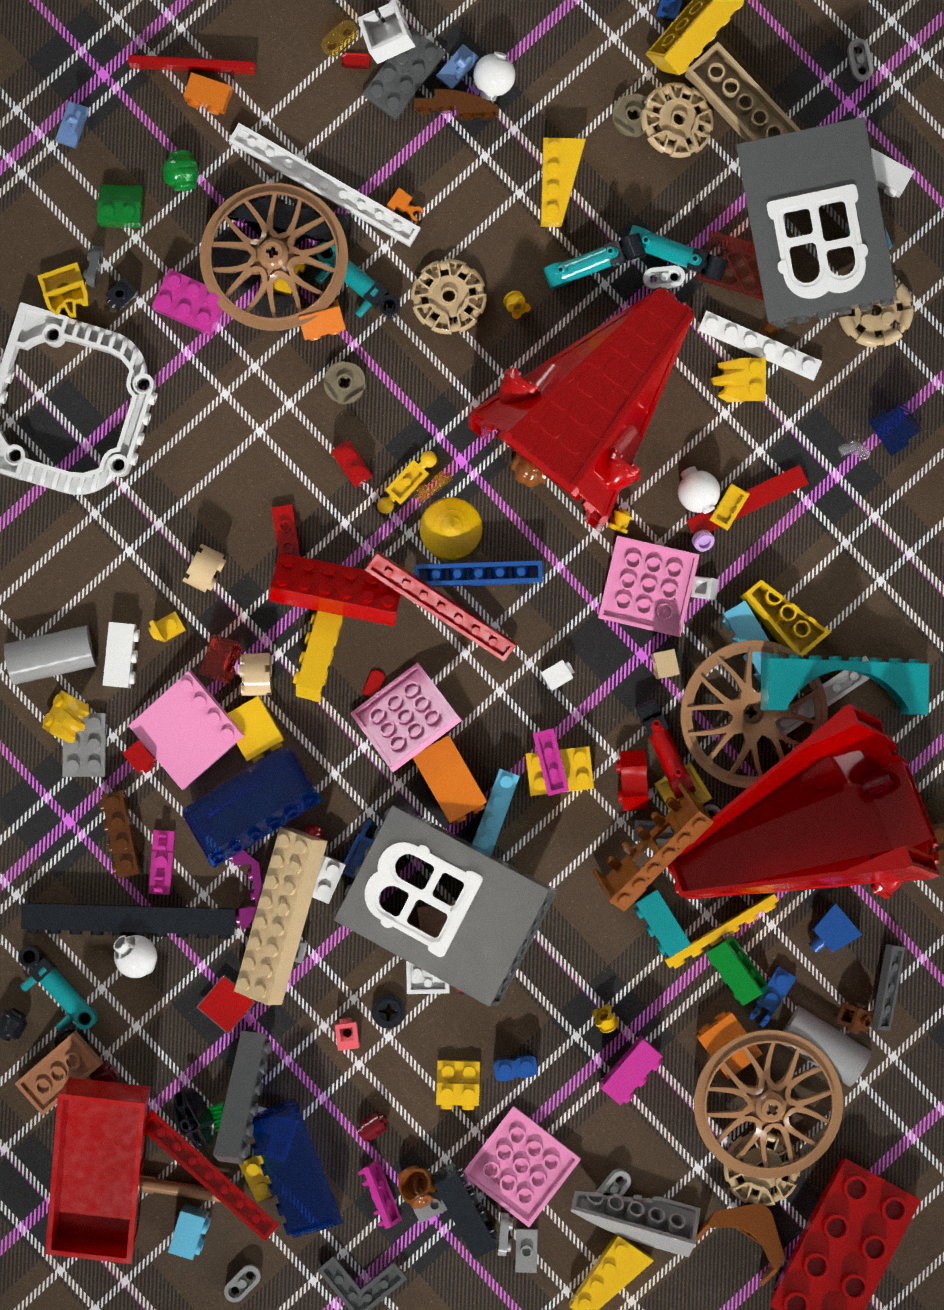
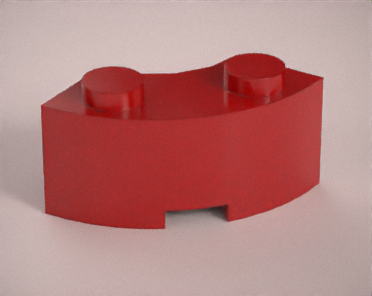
(633, 780)

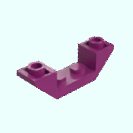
(247, 914)

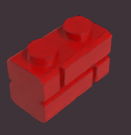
(351, 464)

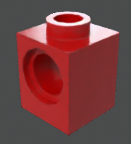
(140, 757)

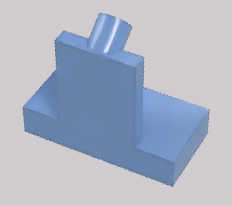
(457, 67)
(72, 124)

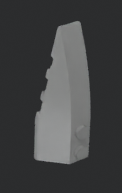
(648, 1221)

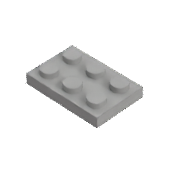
(88, 752)

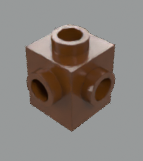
(855, 1017)

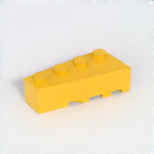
(559, 170)
(784, 619)
(317, 655)
(610, 1274)

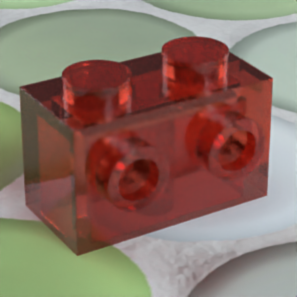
(221, 659)

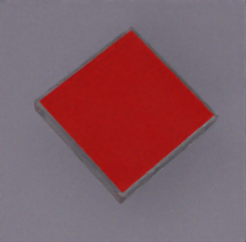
(224, 1005)

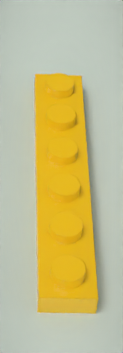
(729, 926)

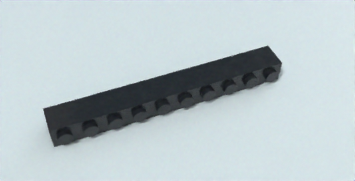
(128, 918)

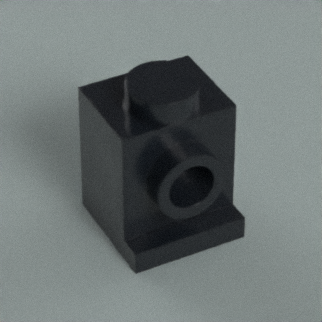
(129, 296)

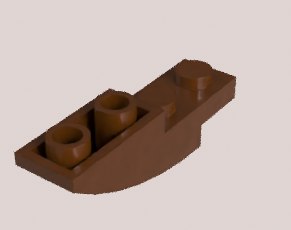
(465, 104)

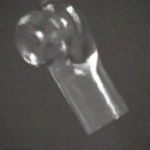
(856, 449)

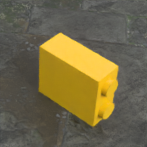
(259, 729)

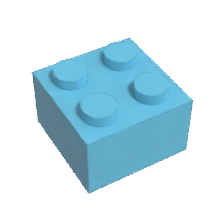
(188, 1233)

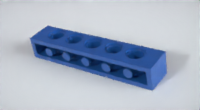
(480, 573)

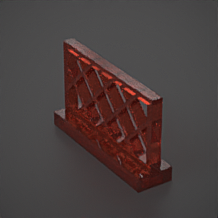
(736, 245)

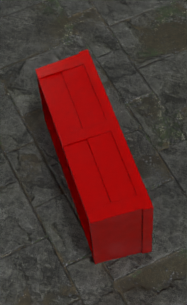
(97, 1170)

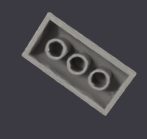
(49, 655)
(843, 1052)

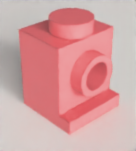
(343, 1041)

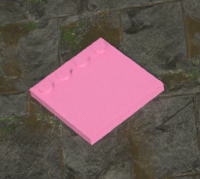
(648, 586)
(405, 717)
(186, 730)
(521, 1166)

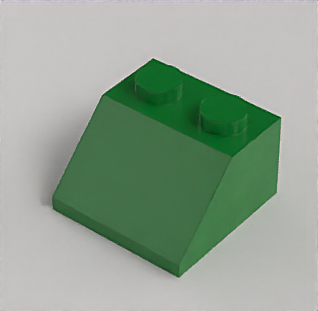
(120, 206)

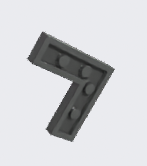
(351, 1293)

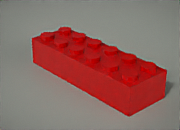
(333, 589)

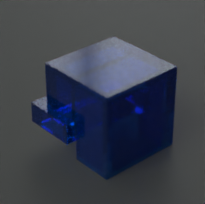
(895, 428)

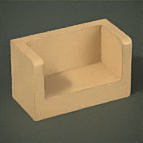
(665, 664)

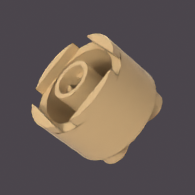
(204, 568)
(255, 674)

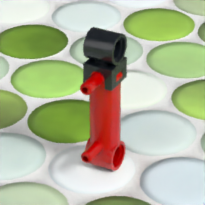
(664, 746)

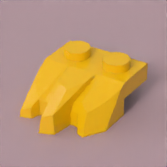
(64, 289)
(742, 380)
(66, 717)

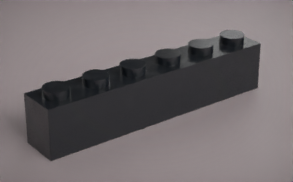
(283, 217)

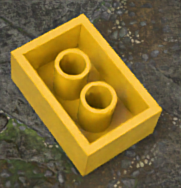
(576, 768)

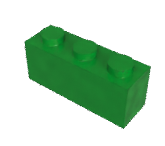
(737, 970)

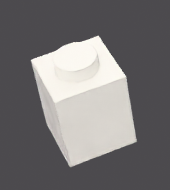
(557, 674)

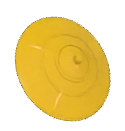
(451, 528)

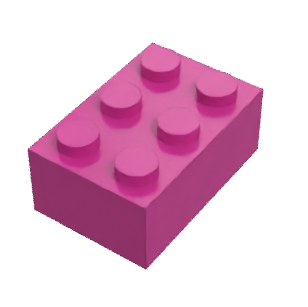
(188, 302)
(631, 1070)

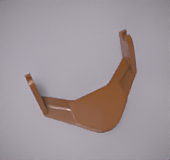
(756, 1223)

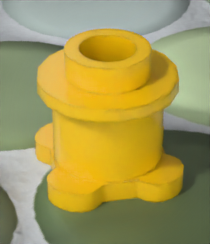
(516, 304)
(620, 521)
(605, 1019)

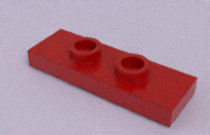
(285, 530)

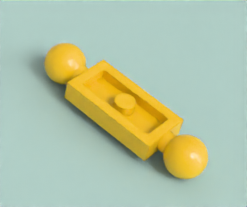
(407, 482)

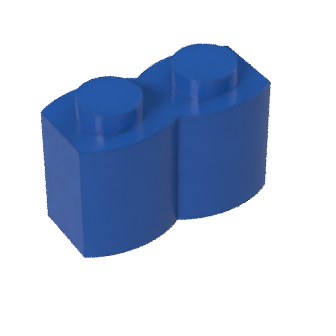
(521, 1066)

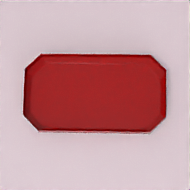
(356, 60)
(373, 683)

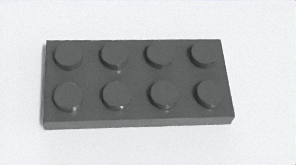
(403, 76)

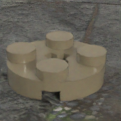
(621, 118)
(344, 370)

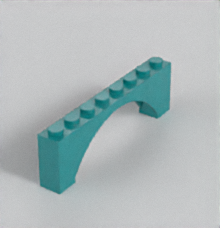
(786, 677)

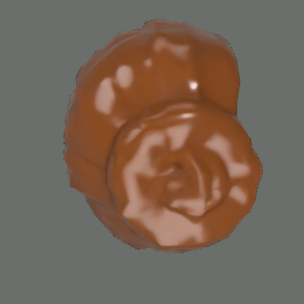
(526, 473)
(416, 1186)

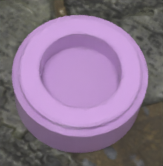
(703, 540)

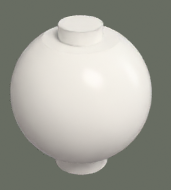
(494, 75)
(698, 490)
(134, 956)

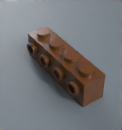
(121, 834)

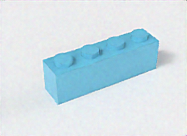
(746, 627)
(495, 810)

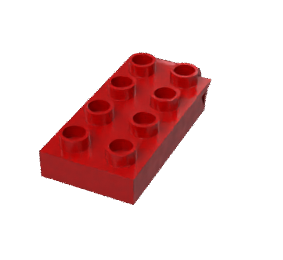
(845, 1243)

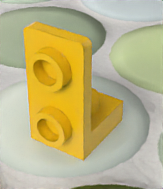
(166, 627)

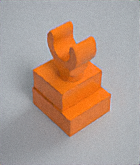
(401, 202)

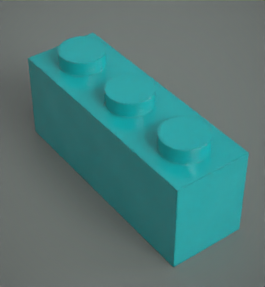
(661, 923)

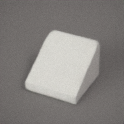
(705, 588)

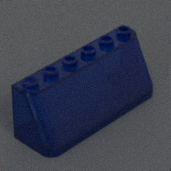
(251, 805)
(294, 1170)

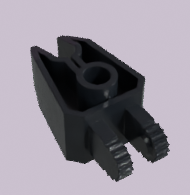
(193, 1117)

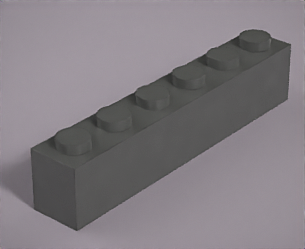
(242, 1097)

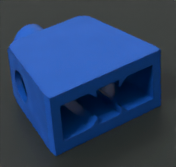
(833, 930)

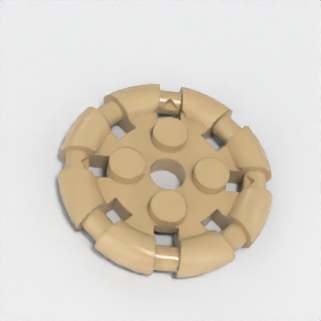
(665, 120)
(439, 305)
(880, 322)
(753, 1157)

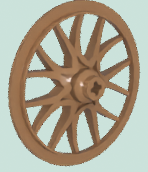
(279, 266)
(751, 728)
(762, 1095)

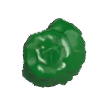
(180, 171)

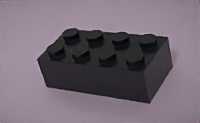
(463, 1208)

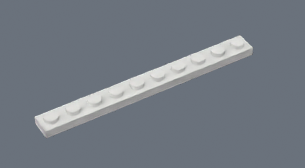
(324, 184)

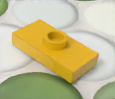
(729, 507)

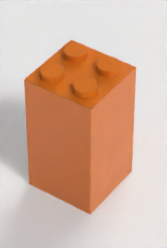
(450, 780)

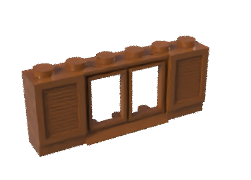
(629, 882)

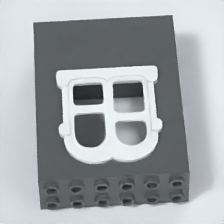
(805, 173)
(485, 927)

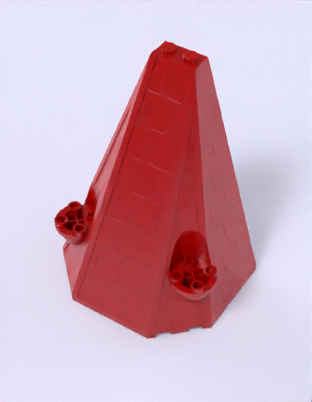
(591, 403)
(814, 824)

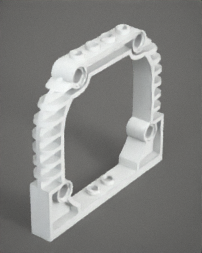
(32, 328)

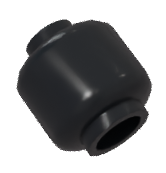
(12, 1024)

